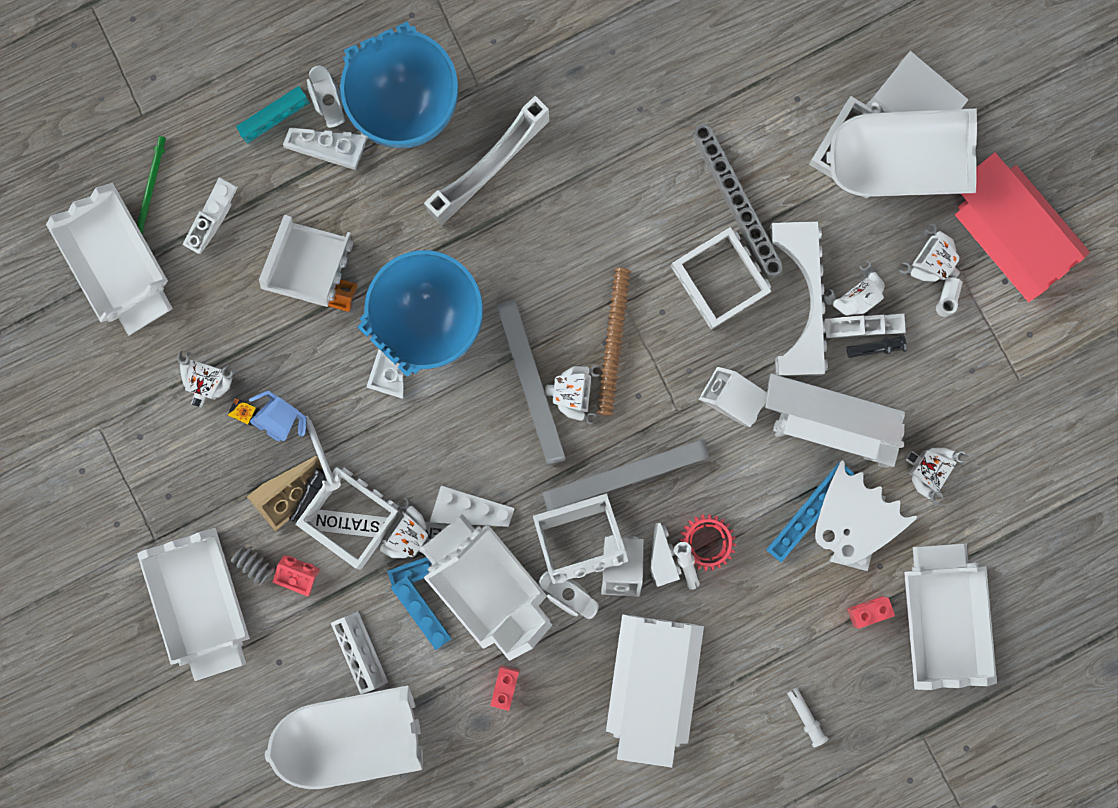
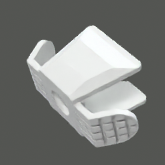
(323, 86)
(581, 602)

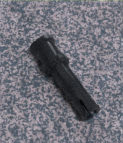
(885, 346)
(312, 488)

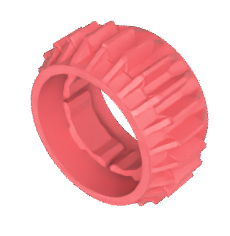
(727, 544)

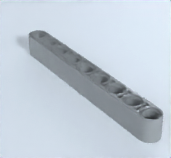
(737, 191)
(531, 382)
(625, 475)

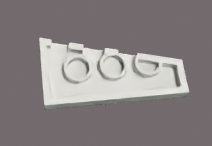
(476, 510)

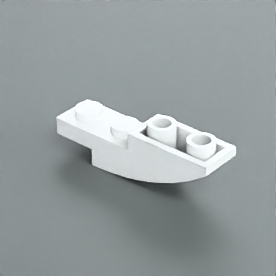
(211, 216)

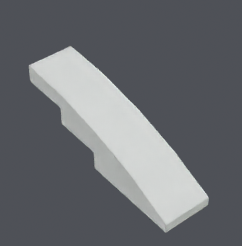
(865, 326)

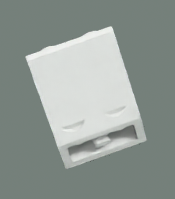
(661, 561)

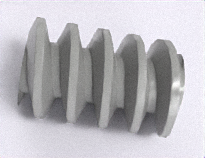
(253, 565)

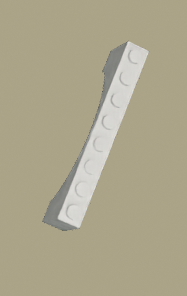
(451, 198)
(801, 243)

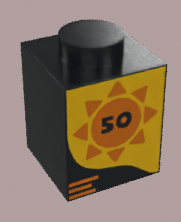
(243, 411)

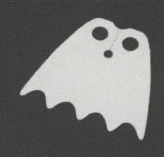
(862, 512)

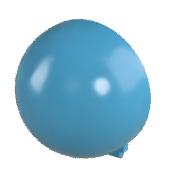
(399, 87)
(423, 310)

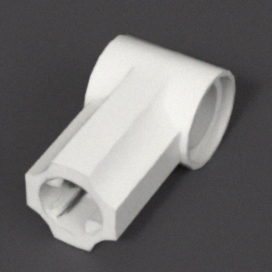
(949, 295)

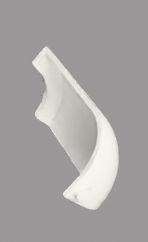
(906, 153)
(347, 740)

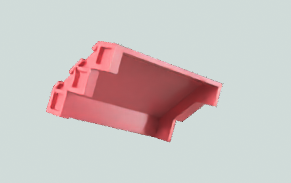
(1019, 228)

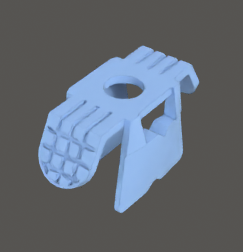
(277, 417)

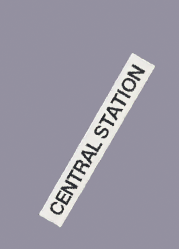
(360, 524)

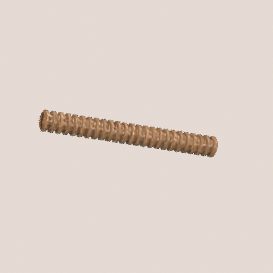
(613, 341)

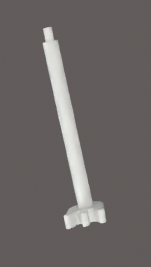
(331, 483)

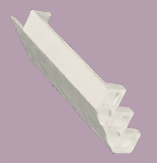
(111, 259)
(196, 603)
(949, 619)
(653, 688)

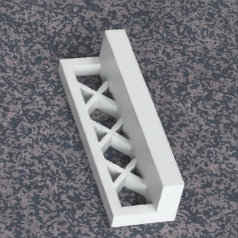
(362, 652)

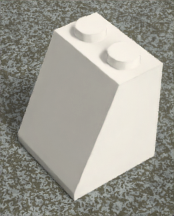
(734, 396)
(626, 578)

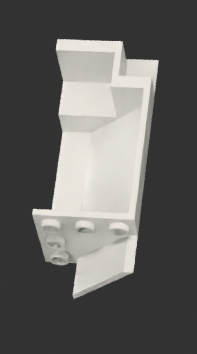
(836, 420)
(486, 587)

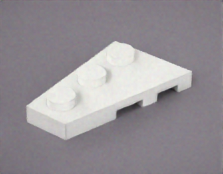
(386, 376)

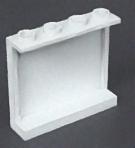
(915, 88)
(305, 262)

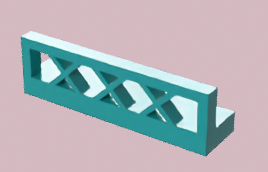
(272, 114)

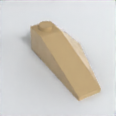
(280, 495)

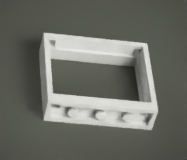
(851, 104)
(695, 295)
(319, 500)
(574, 512)

